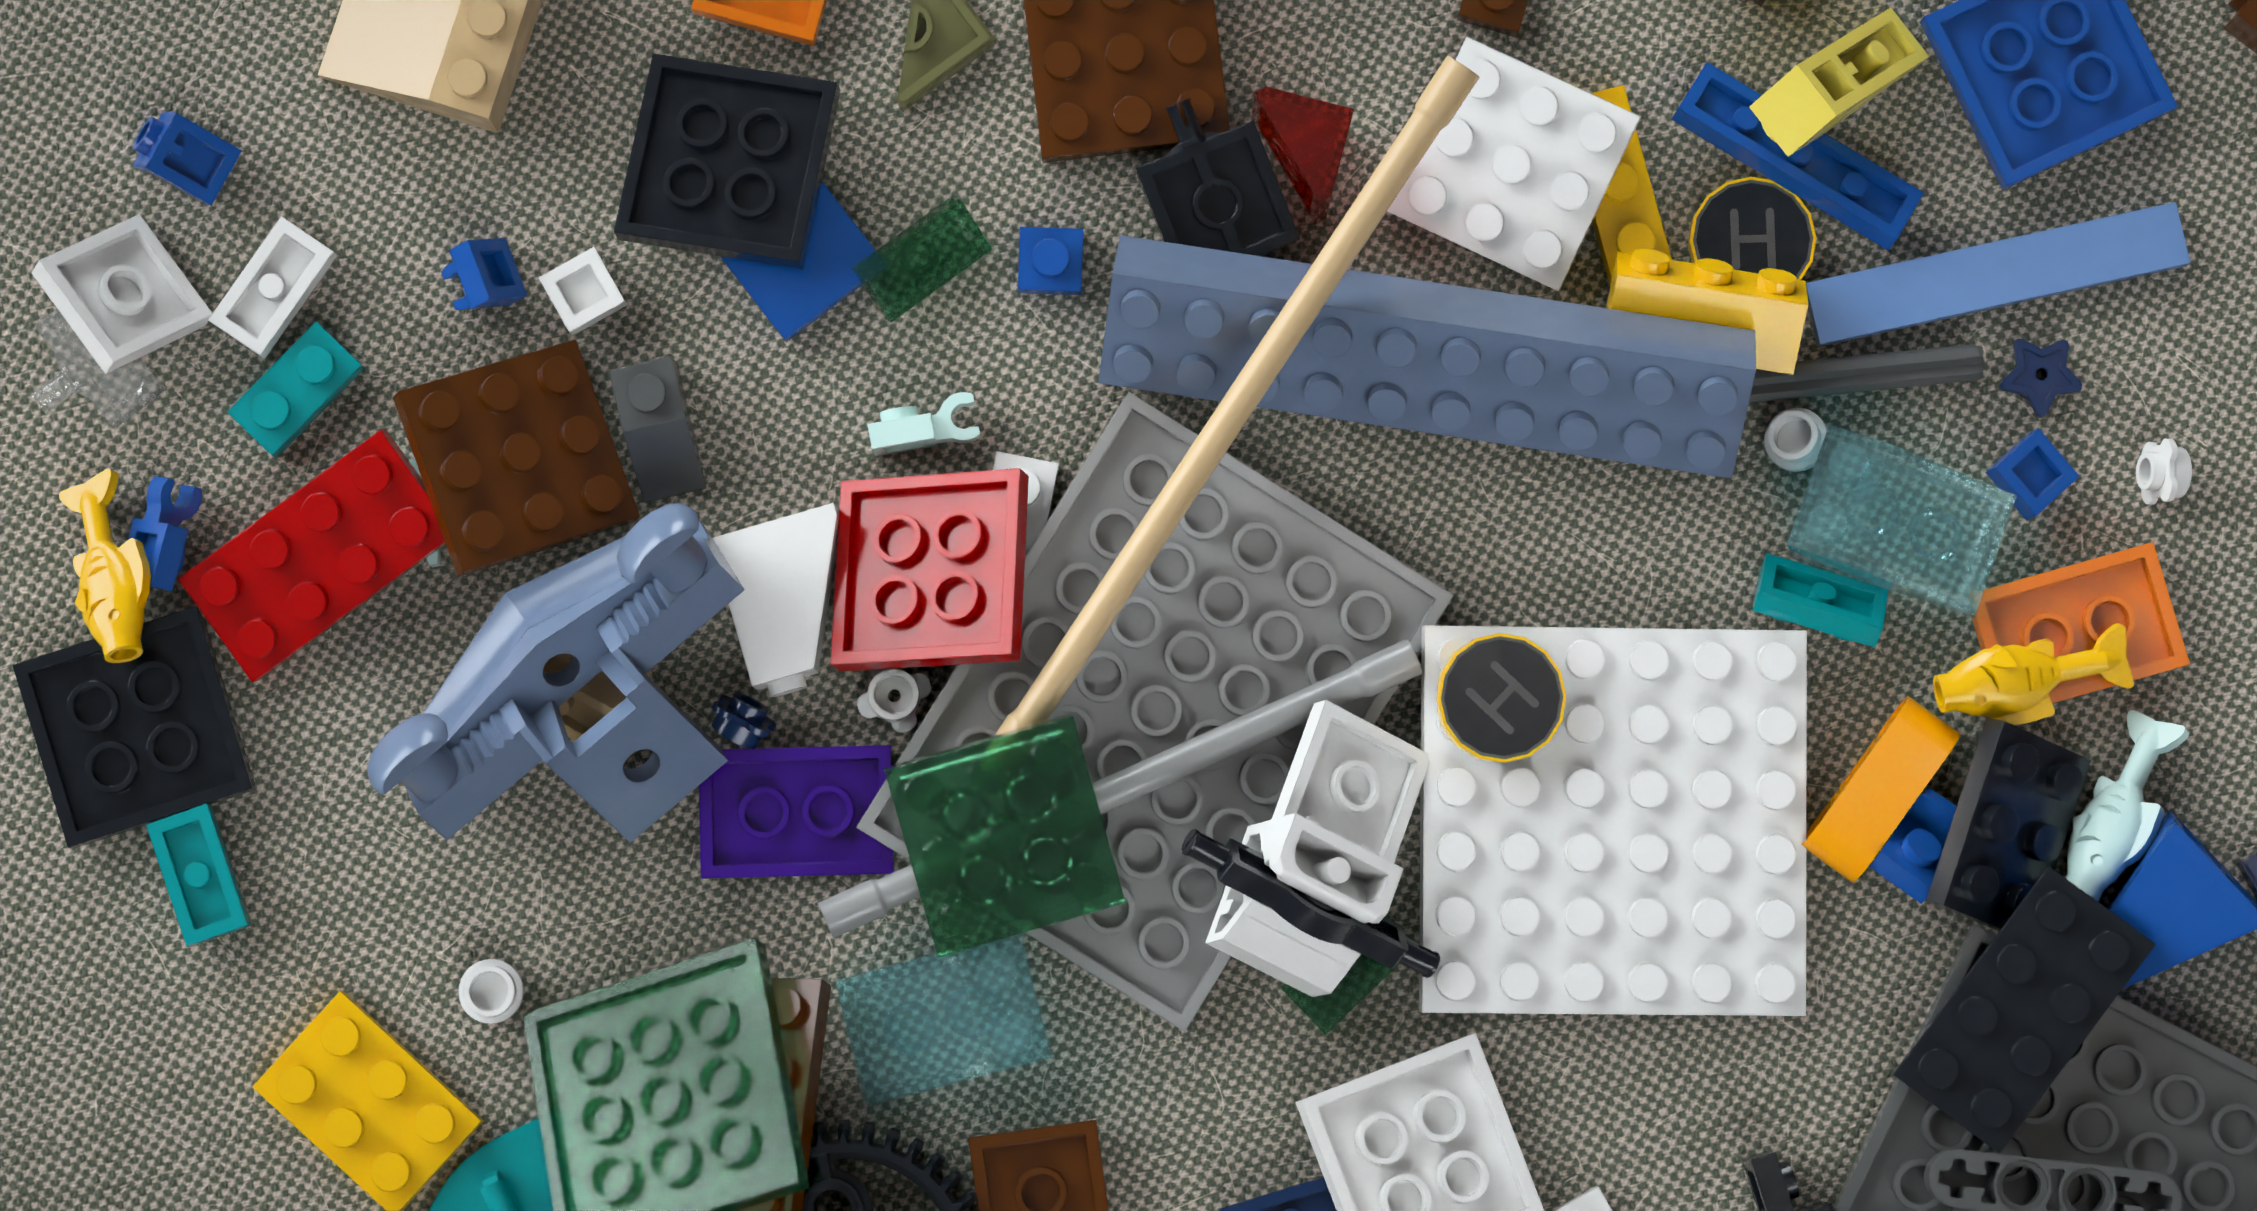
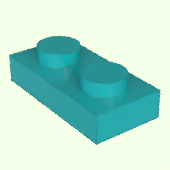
(295, 390)
(1820, 600)
(198, 875)

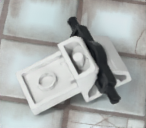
(1322, 872)

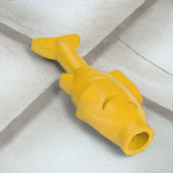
(112, 577)
(2016, 680)

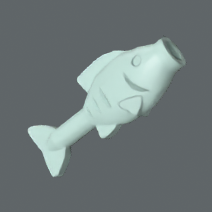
(2118, 823)

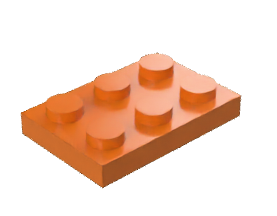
(2079, 605)

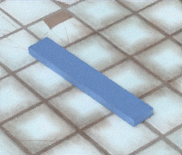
(1996, 274)

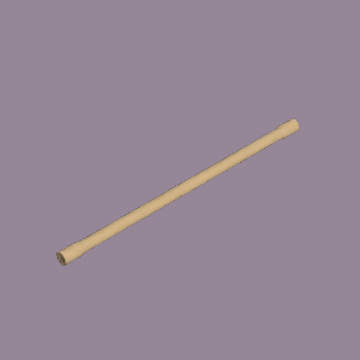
(1431, 114)

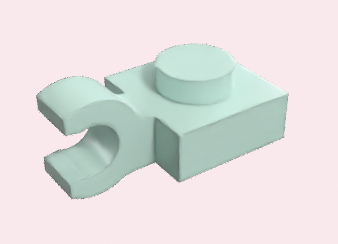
(906, 430)

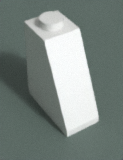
(786, 595)

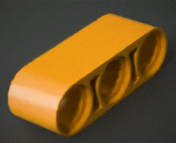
(1880, 789)

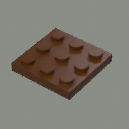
(1115, 67)
(516, 457)

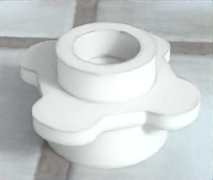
(2163, 471)
(900, 713)

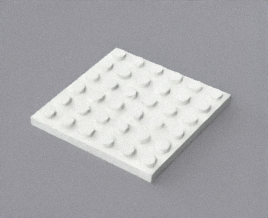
(1638, 849)

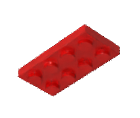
(316, 556)

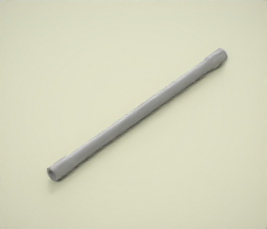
(1363, 679)

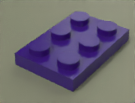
(792, 813)

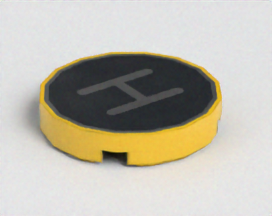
(1754, 228)
(1500, 698)

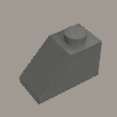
(658, 428)

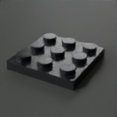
(727, 161)
(134, 734)

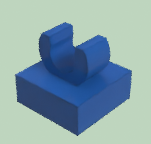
(485, 273)

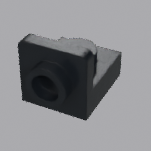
(1775, 1184)

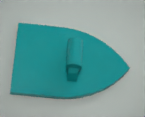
(501, 1176)

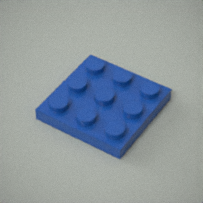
(2046, 77)

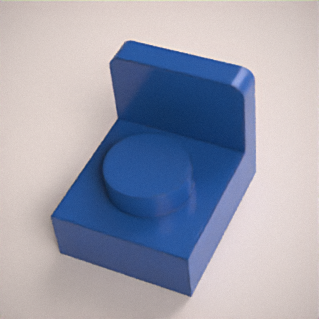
(185, 155)
(1916, 845)

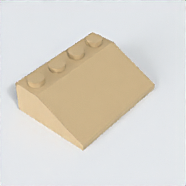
(434, 53)

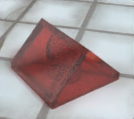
(1306, 141)

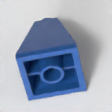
(2181, 900)

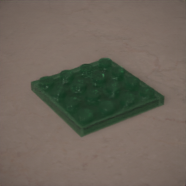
(668, 1090)

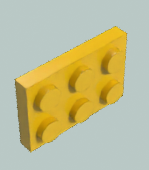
(368, 1103)

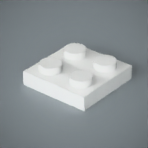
(122, 293)

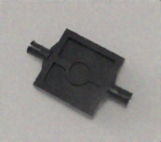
(1217, 190)

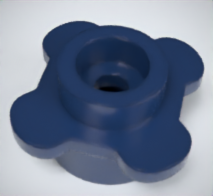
(742, 720)

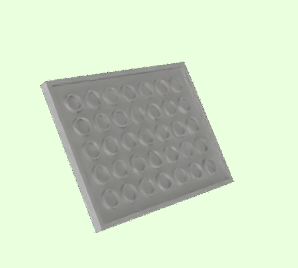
(1227, 619)

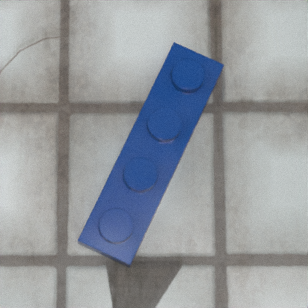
(1820, 173)

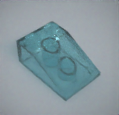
(1900, 522)
(943, 1019)

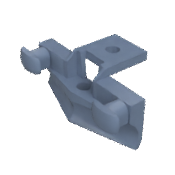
(502, 714)

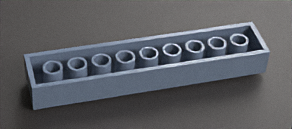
(1436, 358)

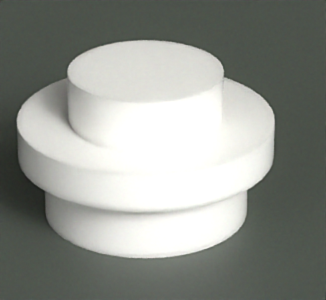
(1795, 439)
(491, 991)

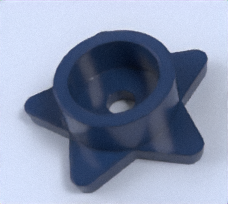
(2025, 383)

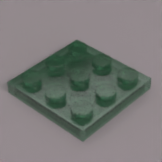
(1004, 835)

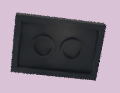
(2006, 823)

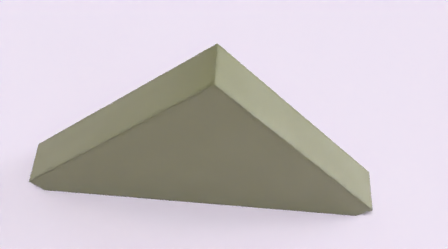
(938, 44)

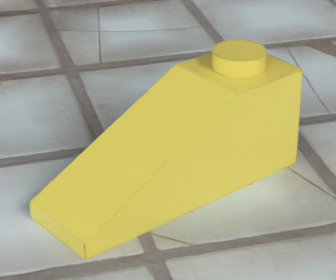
(1837, 81)

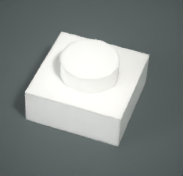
(582, 291)

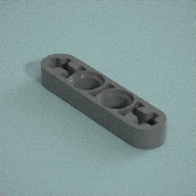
(2052, 1182)

